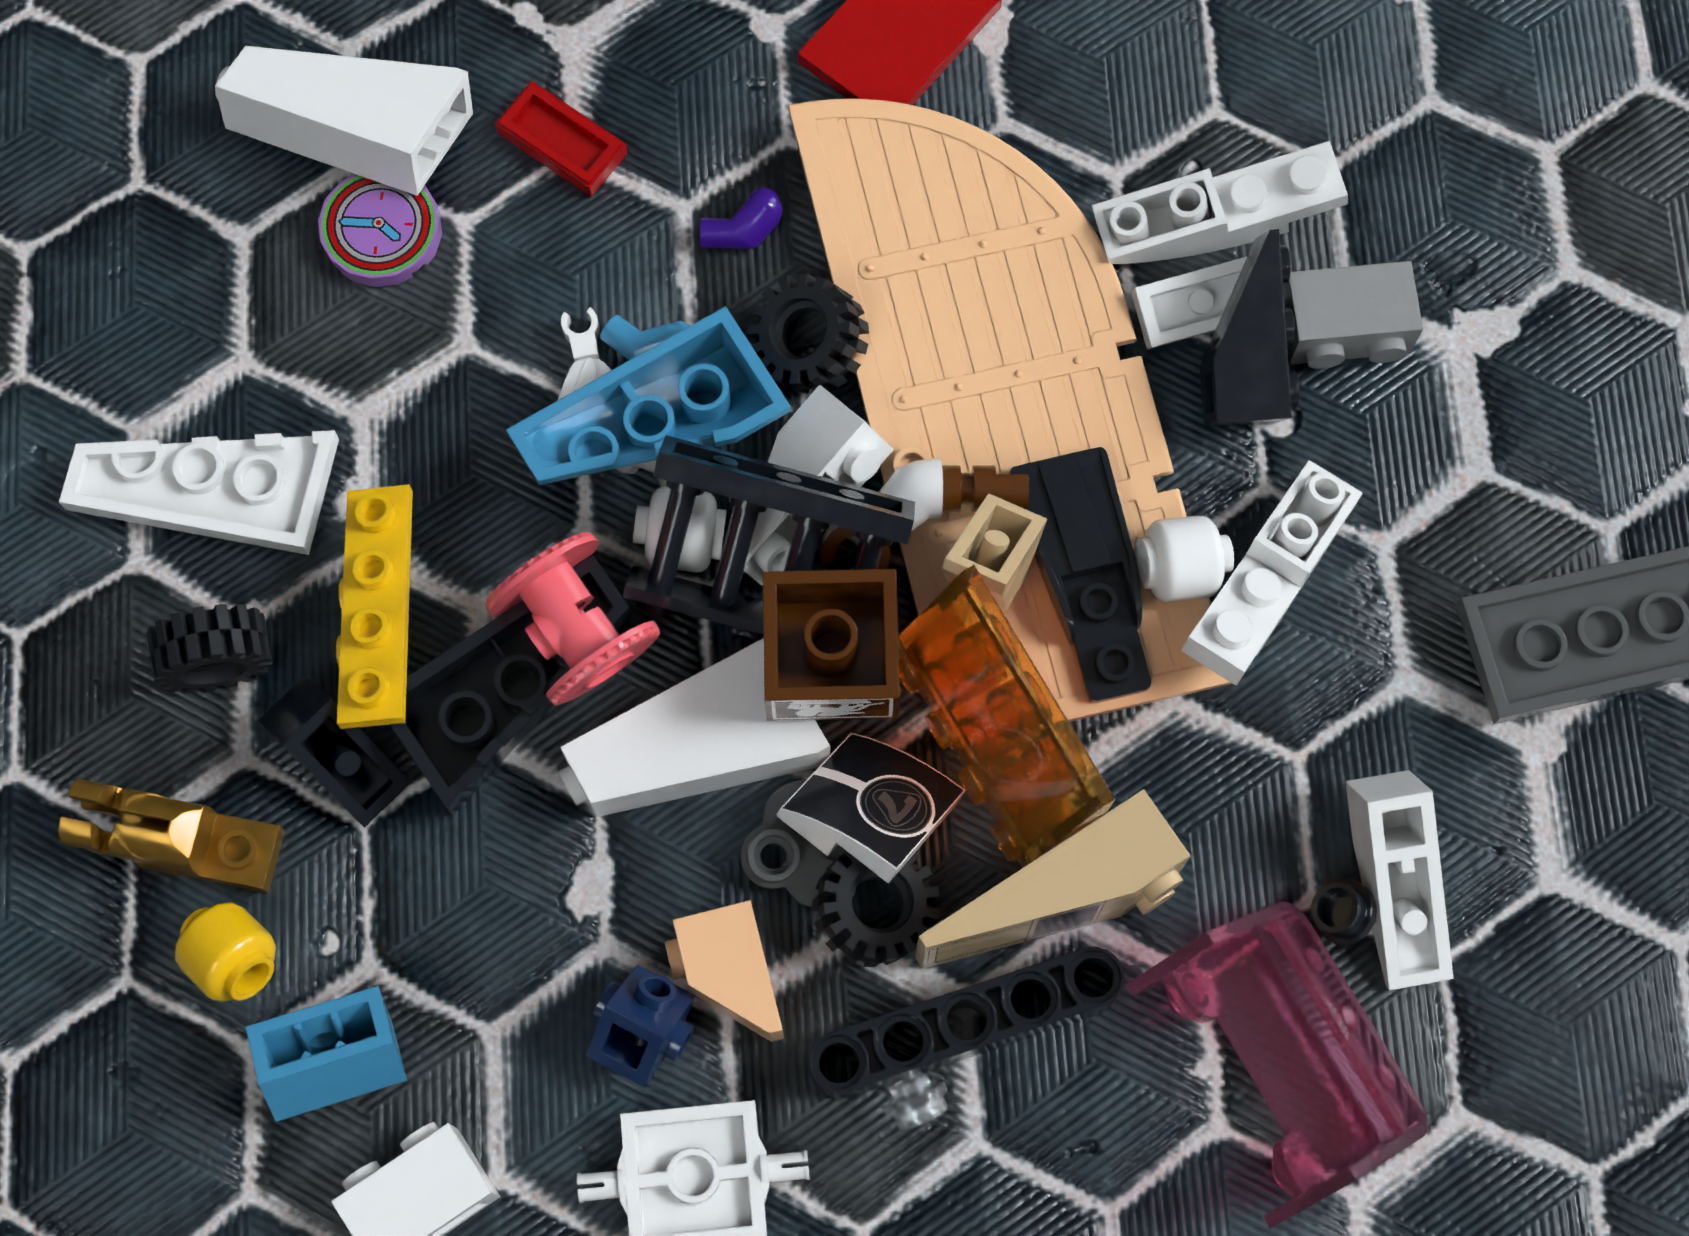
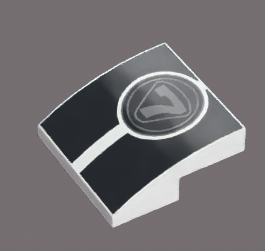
(871, 804)

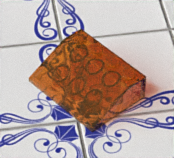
(1000, 721)

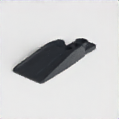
(1090, 569)

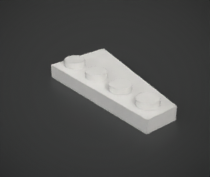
(230, 490)

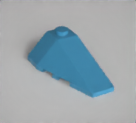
(692, 387)

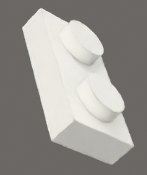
(1185, 303)

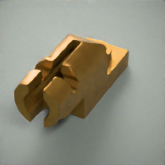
(175, 836)

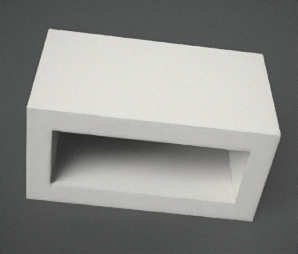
(418, 1192)

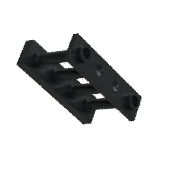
(751, 489)

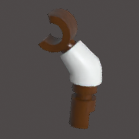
(936, 490)

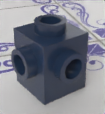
(641, 1025)

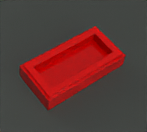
(561, 138)

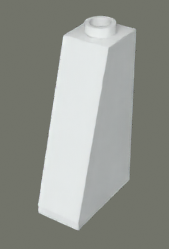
(348, 111)
(691, 741)

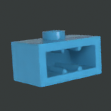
(325, 1053)

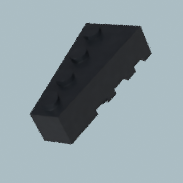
(488, 694)

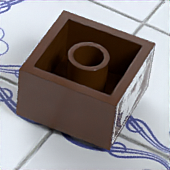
(831, 644)

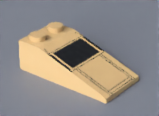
(1089, 878)

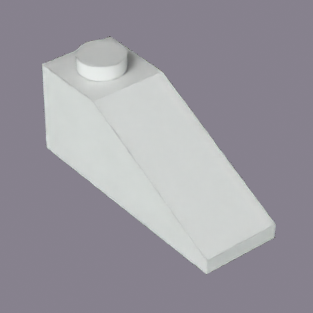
(1402, 869)

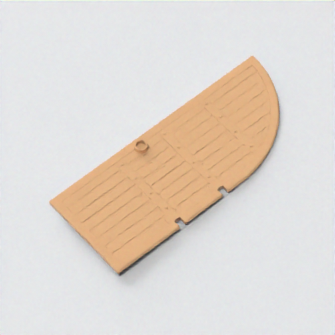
(991, 347)

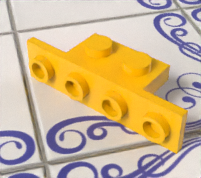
(374, 607)

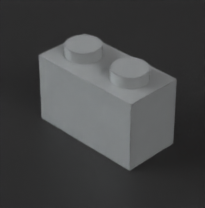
(1353, 314)

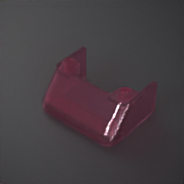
(1302, 1046)

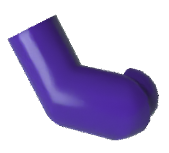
(747, 227)

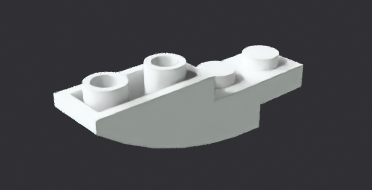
(1221, 211)
(1271, 573)

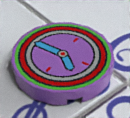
(378, 231)

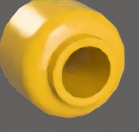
(225, 952)

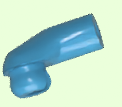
(631, 341)

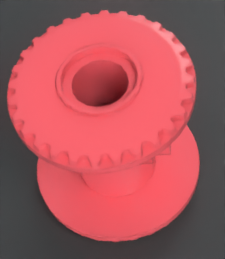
(561, 626)

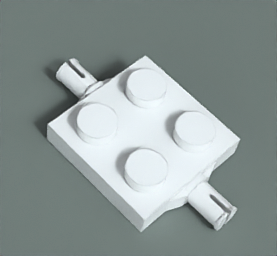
(694, 1172)

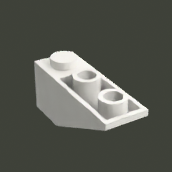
(821, 441)

